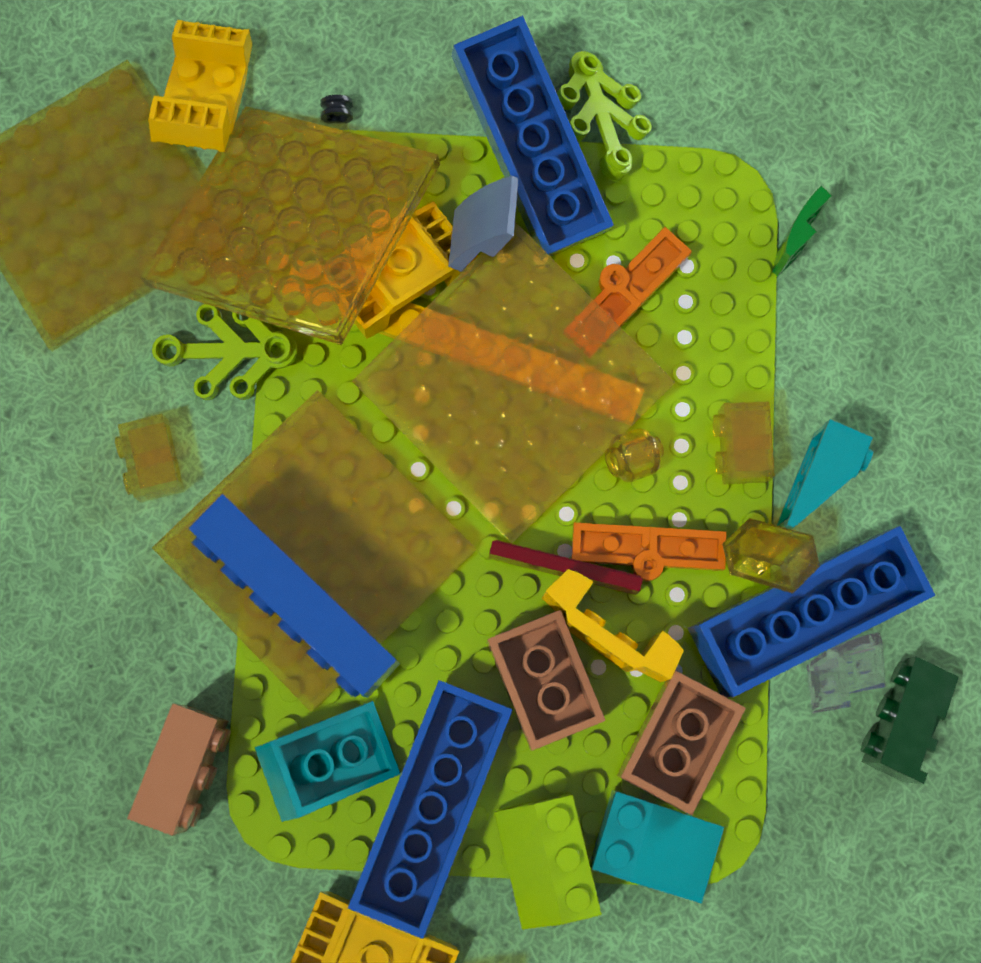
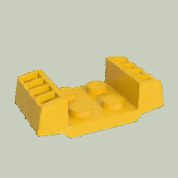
(202, 86)
(413, 268)
(657, 659)
(347, 936)

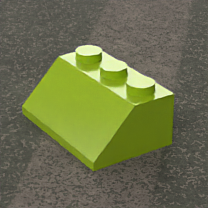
(548, 862)

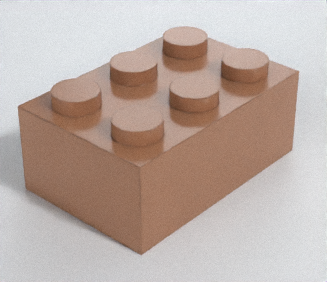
(545, 680)
(681, 742)
(180, 770)

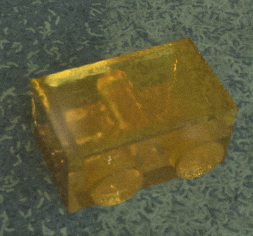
(744, 443)
(149, 458)
(771, 555)

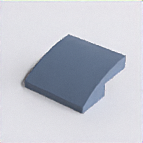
(483, 222)

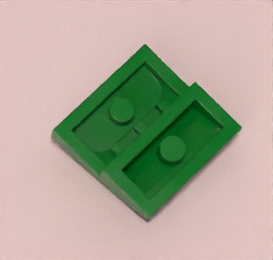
(801, 231)

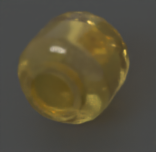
(634, 455)

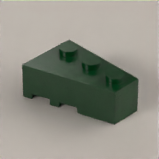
(909, 720)

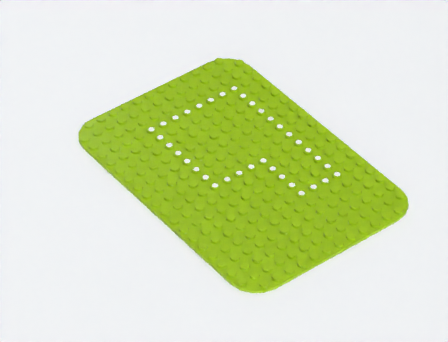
(717, 341)

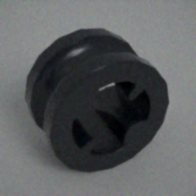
(336, 109)

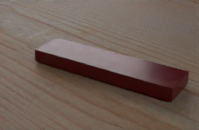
(558, 565)

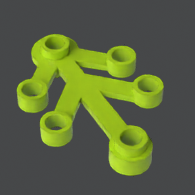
(588, 72)
(231, 352)

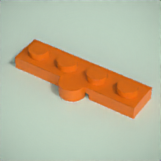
(631, 287)
(648, 548)

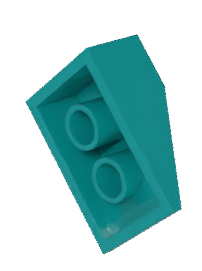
(829, 463)
(327, 761)
(656, 847)

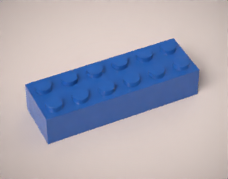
(531, 136)
(300, 602)
(833, 605)
(430, 809)

